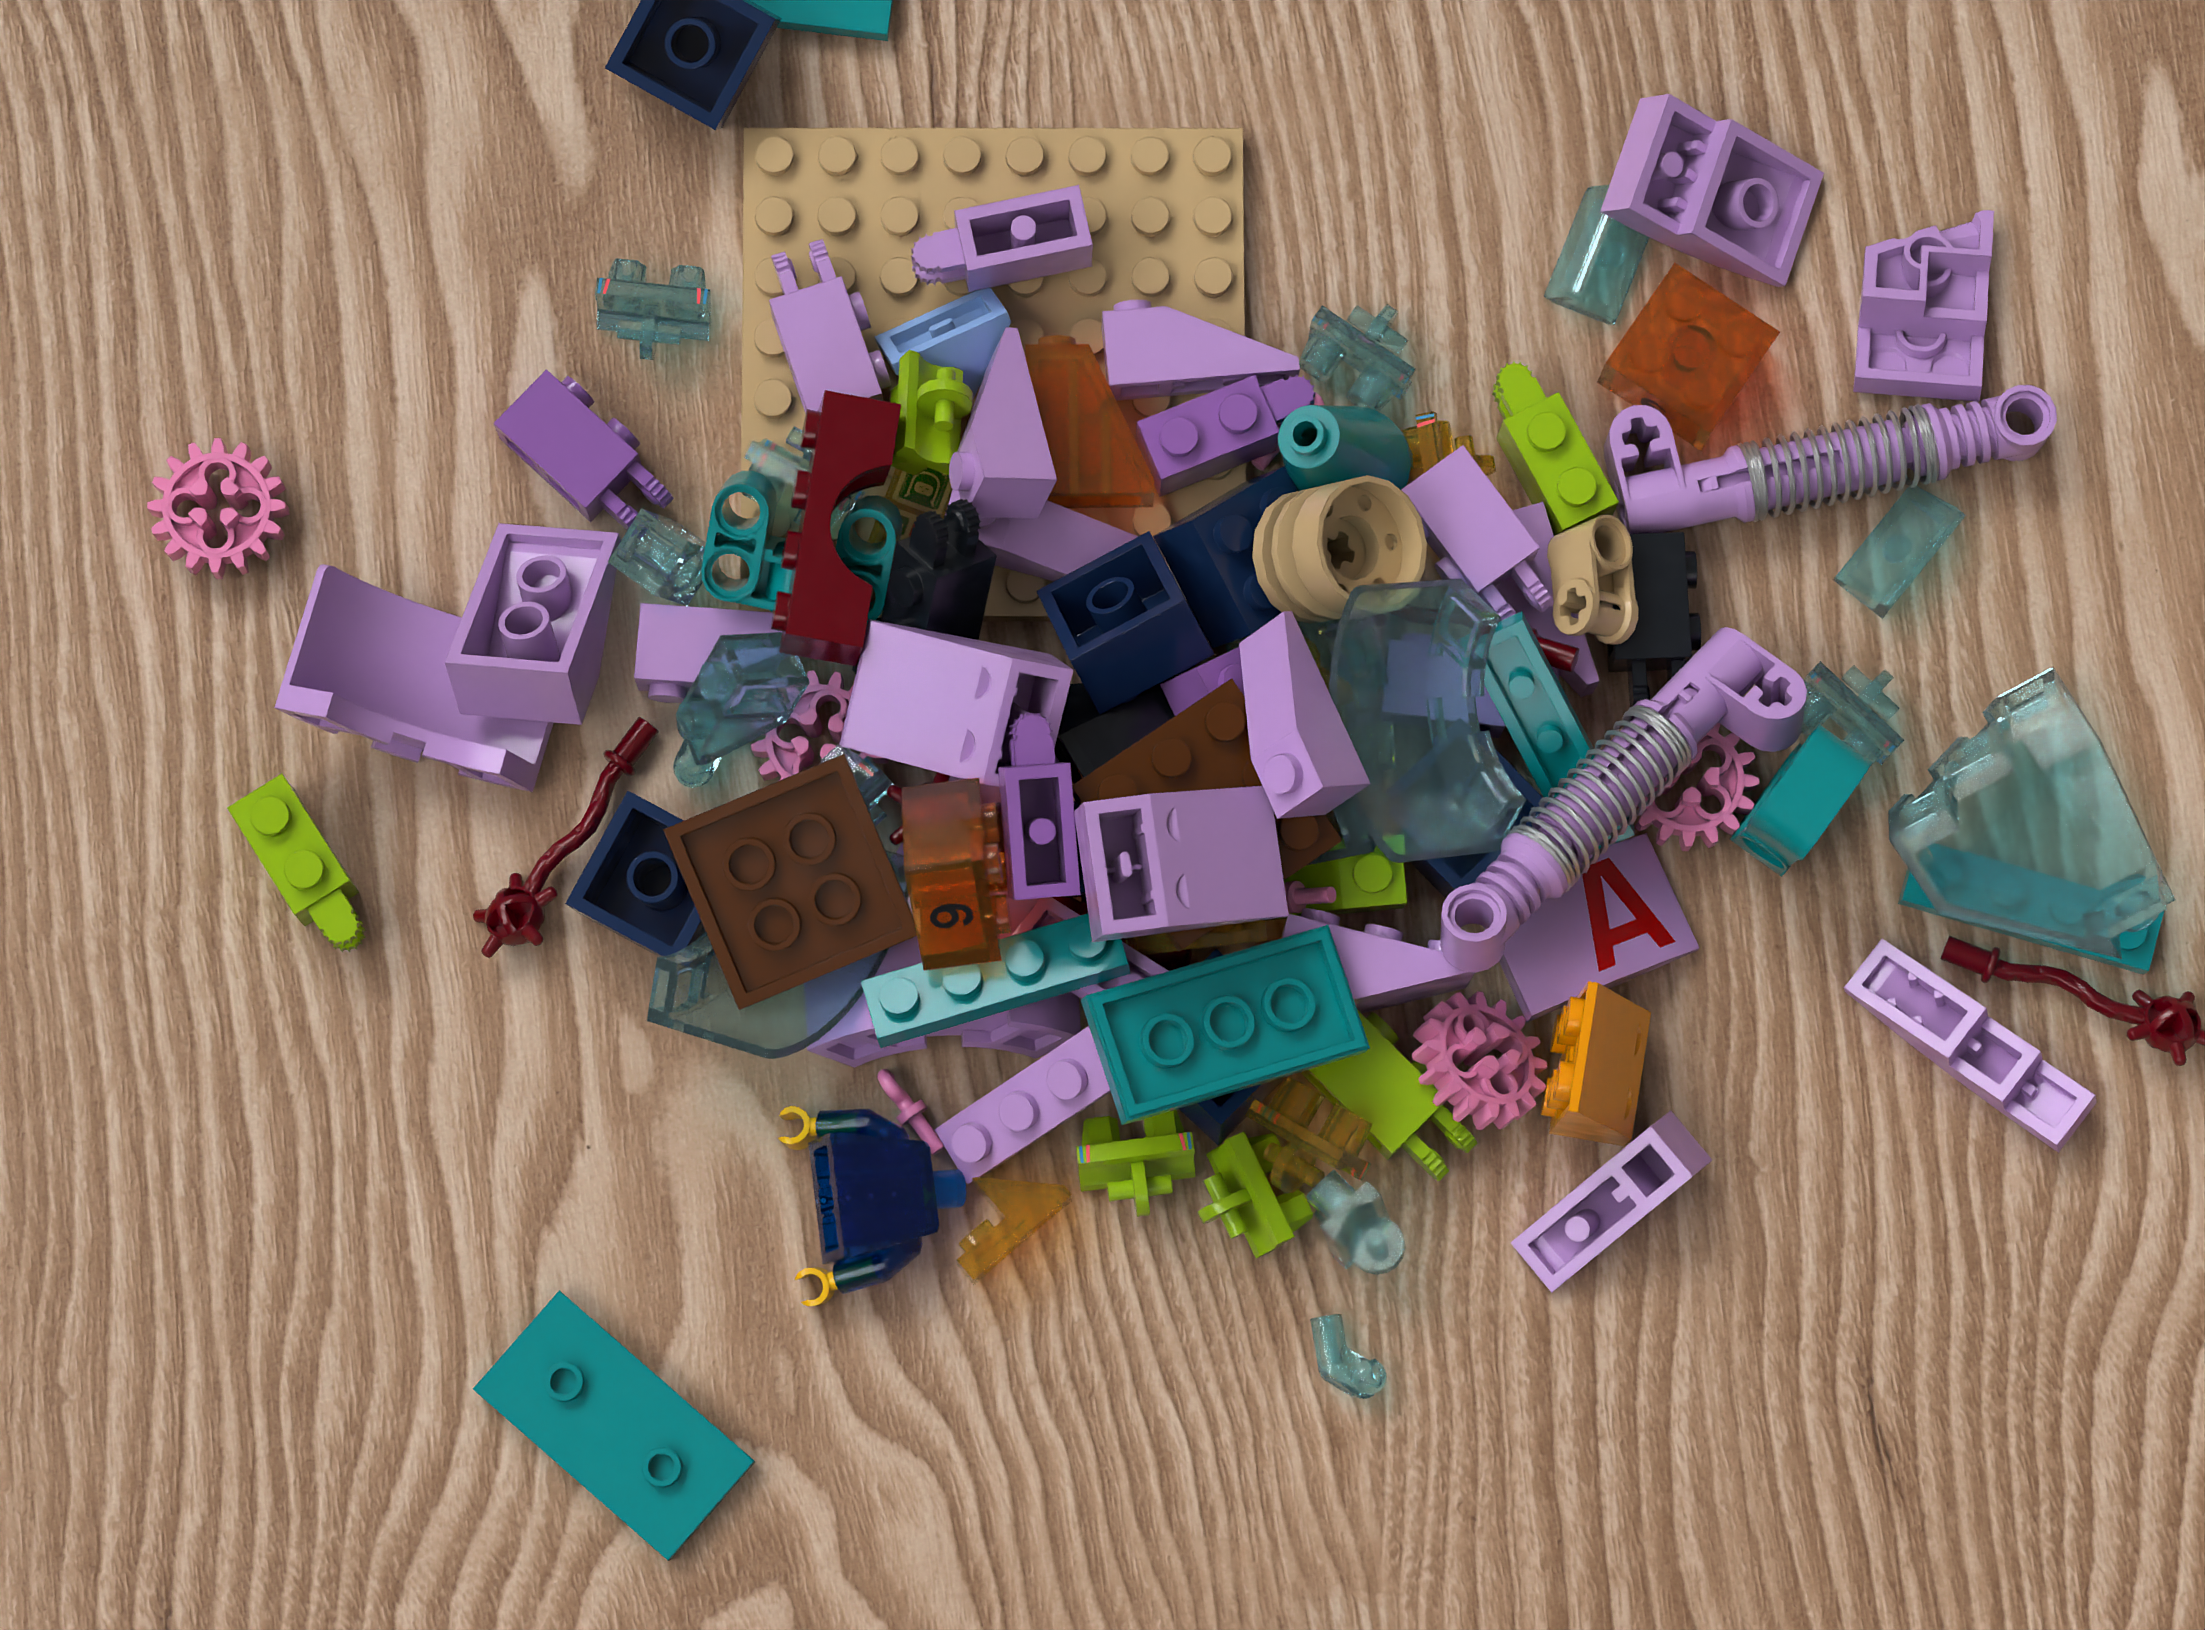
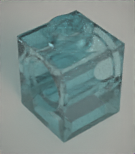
(661, 557)

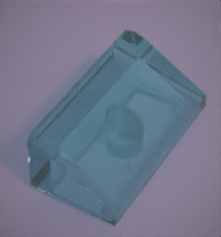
(1596, 262)
(1898, 549)

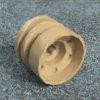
(1332, 539)

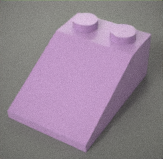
(535, 625)

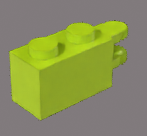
(1549, 451)
(300, 861)
(1388, 1094)

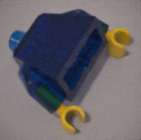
(870, 1196)

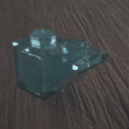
(739, 694)

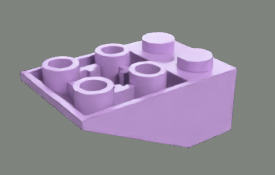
(948, 699)
(1179, 861)
(1380, 965)

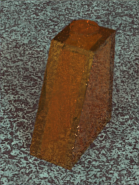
(1085, 429)

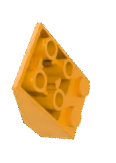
(1599, 1066)

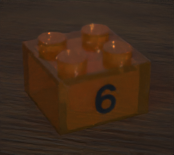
(1688, 355)
(954, 873)

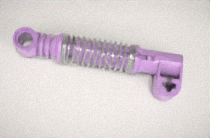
(1755, 480)
(1653, 745)

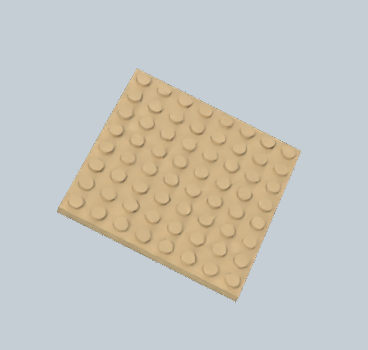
(1161, 231)

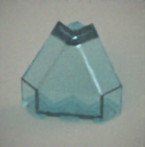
(2032, 828)

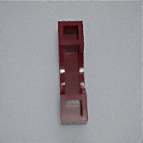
(827, 602)

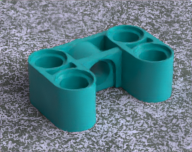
(763, 552)
(1801, 800)

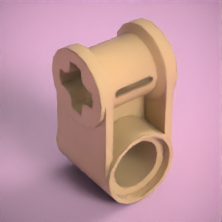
(1591, 575)

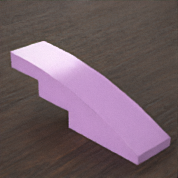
(1970, 1044)

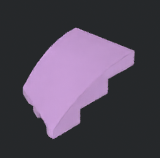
(1925, 313)

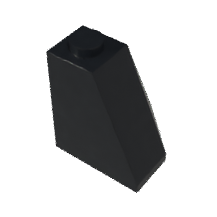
(1093, 739)

